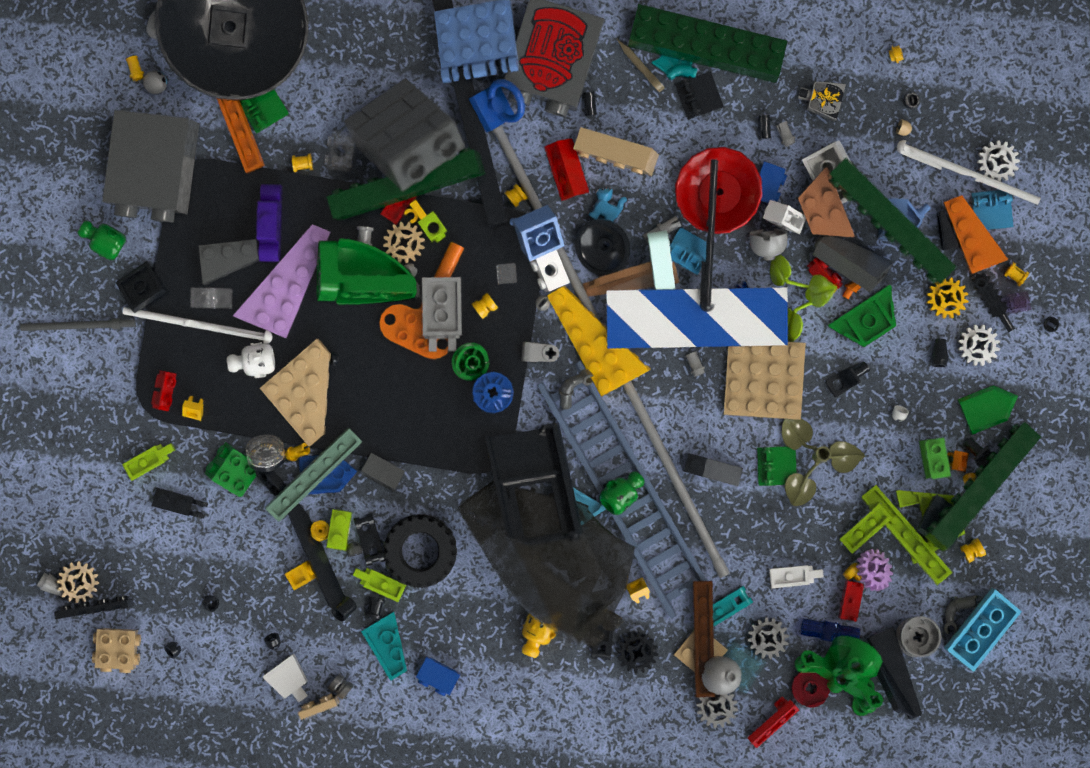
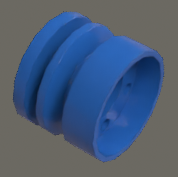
(503, 387)

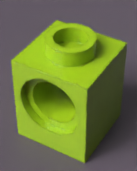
(429, 219)

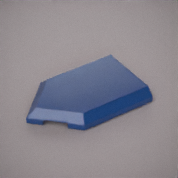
(332, 482)

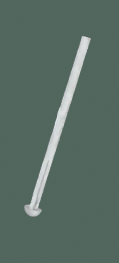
(938, 162)
(266, 337)

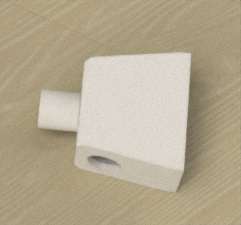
(288, 678)

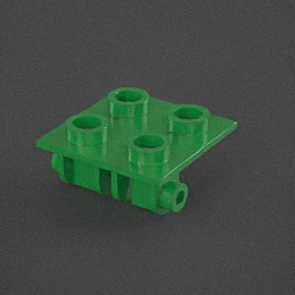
(264, 110)
(775, 465)

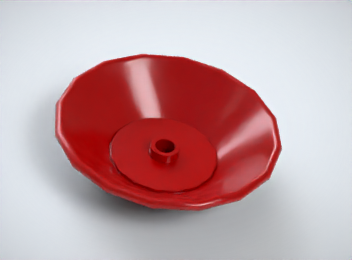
(736, 178)

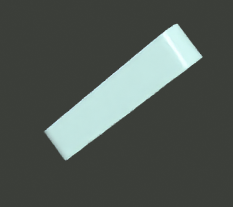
(661, 260)

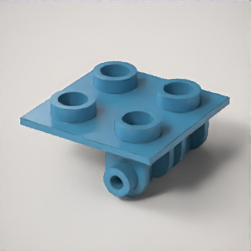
(993, 209)
(688, 250)

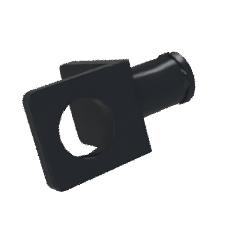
(848, 377)
(979, 452)

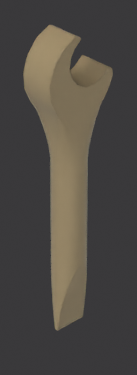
(643, 69)

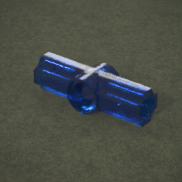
(827, 630)

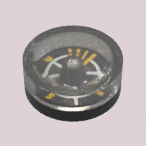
(265, 453)

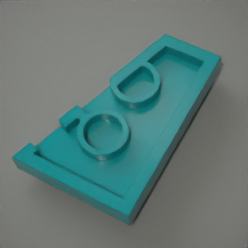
(387, 646)

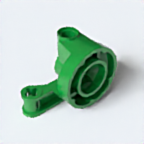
(852, 664)

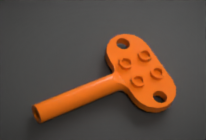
(409, 324)

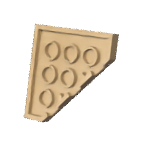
(301, 391)

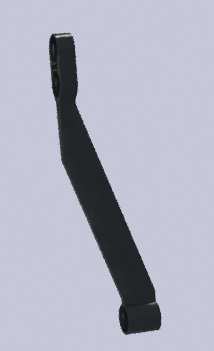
(341, 605)

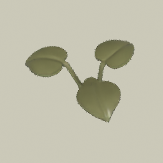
(843, 455)

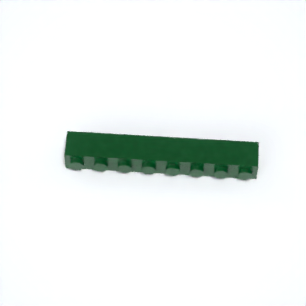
(891, 221)
(982, 486)

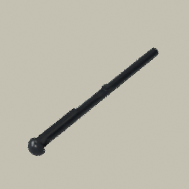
(707, 267)

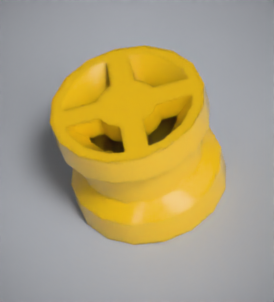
(515, 195)

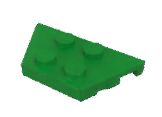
(868, 319)

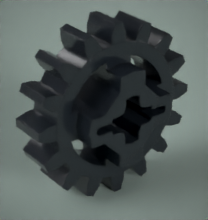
(645, 656)

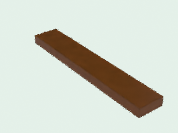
(703, 632)

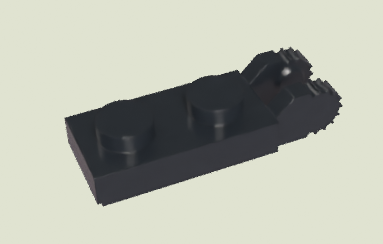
(177, 502)

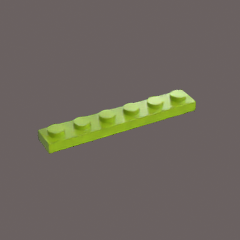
(909, 538)

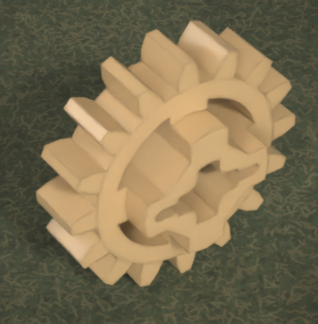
(412, 238)
(89, 587)

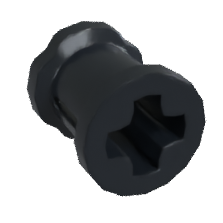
(374, 607)

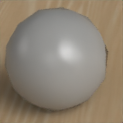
(155, 82)

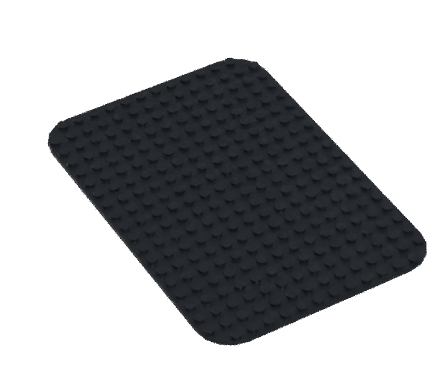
(385, 393)

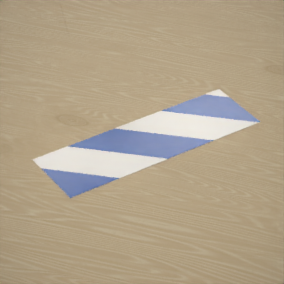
(677, 320)

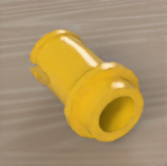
(135, 69)
(294, 453)

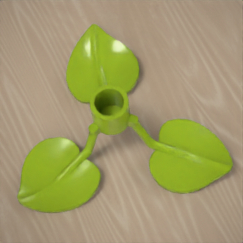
(818, 293)

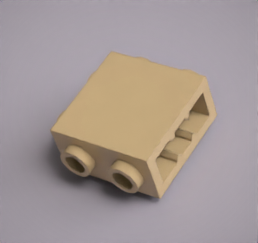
(116, 649)

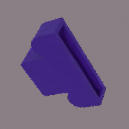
(269, 222)

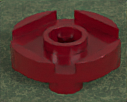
(806, 698)

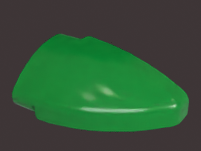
(360, 274)

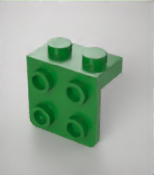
(231, 470)

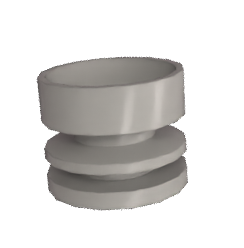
(929, 639)

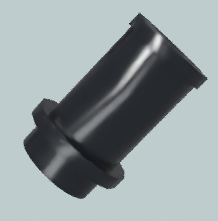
(590, 103)
(764, 126)

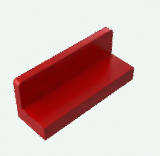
(566, 169)

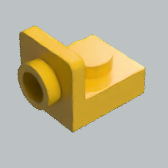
(300, 575)

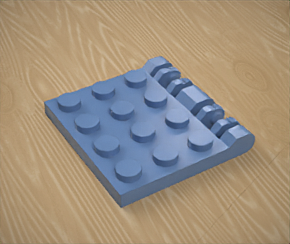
(475, 37)

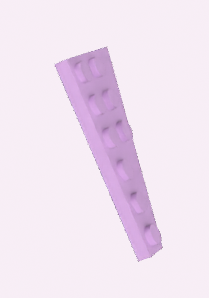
(282, 291)

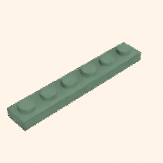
(313, 474)

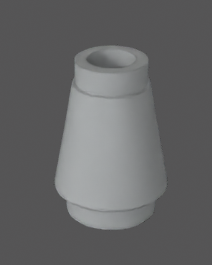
(48, 584)

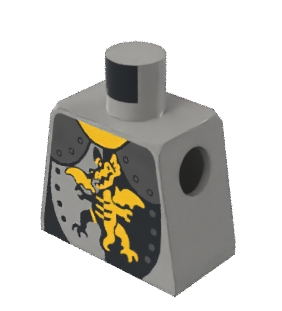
(824, 99)

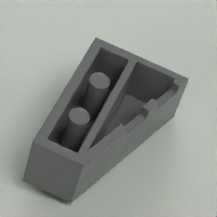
(225, 258)

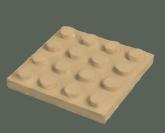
(765, 381)

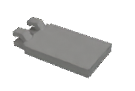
(441, 310)

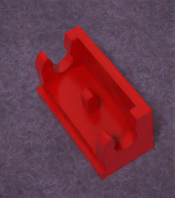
(851, 600)

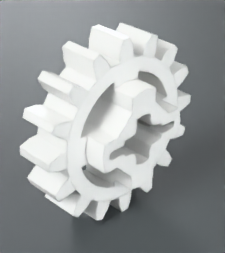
(990, 158)
(984, 353)

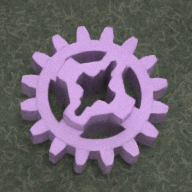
(874, 570)

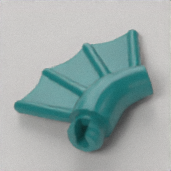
(675, 67)

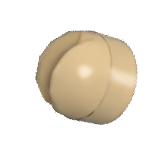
(905, 128)

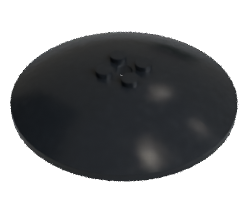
(238, 63)

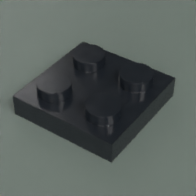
(140, 287)

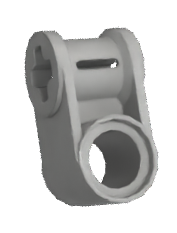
(536, 352)

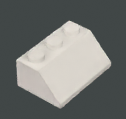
(826, 157)

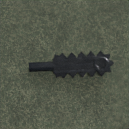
(989, 294)

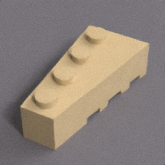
(616, 151)

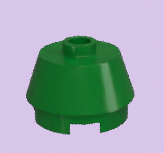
(470, 361)

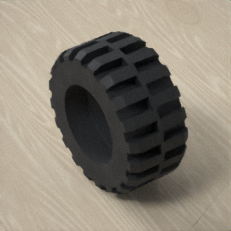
(446, 551)

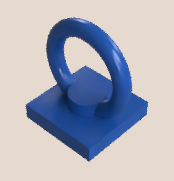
(493, 106)

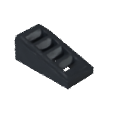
(946, 233)

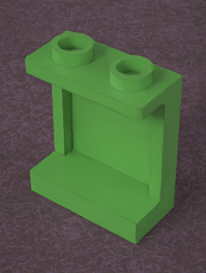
(934, 458)

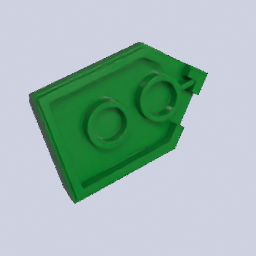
(987, 408)

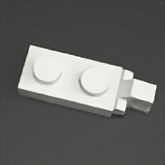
(793, 576)

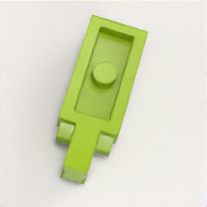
(147, 461)
(380, 583)

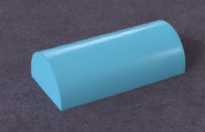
(982, 629)

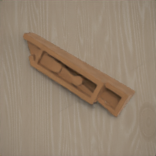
(628, 279)

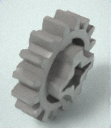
(774, 631)
(712, 715)

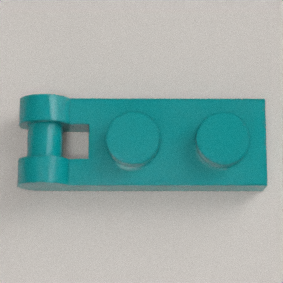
(727, 605)

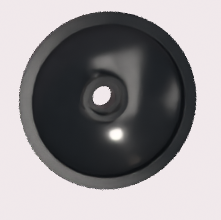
(595, 254)

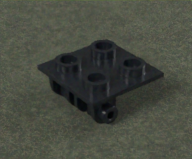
(699, 95)

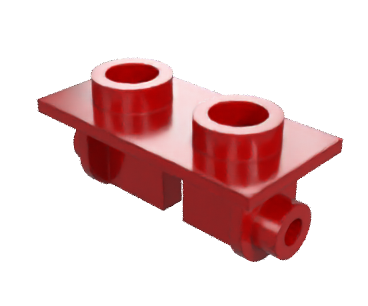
(823, 269)
(163, 399)

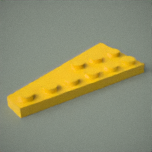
(589, 336)

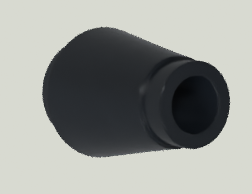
(939, 353)

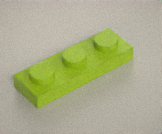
(867, 527)

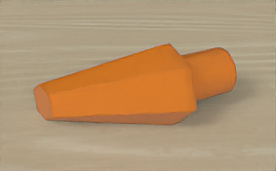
(850, 288)

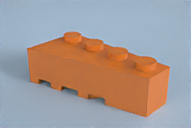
(974, 239)

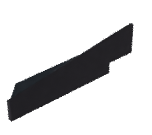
(894, 673)

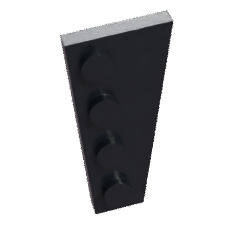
(102, 605)

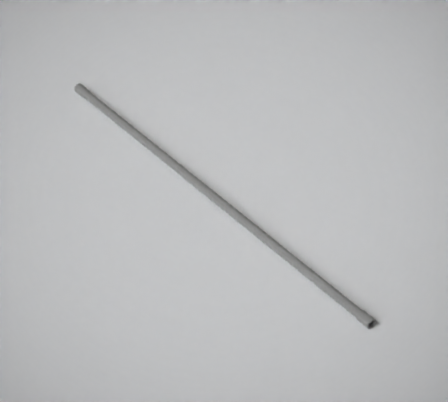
(717, 560)

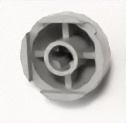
(768, 243)
(721, 675)

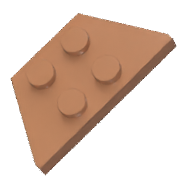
(824, 208)

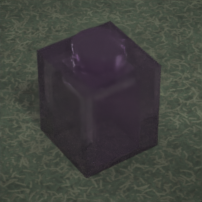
(1018, 302)

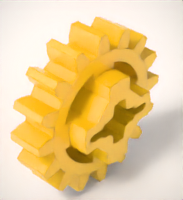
(936, 291)

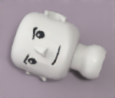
(254, 360)

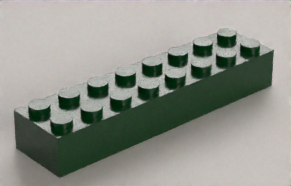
(707, 43)
(383, 192)

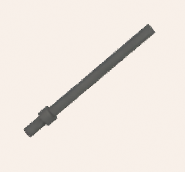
(115, 324)

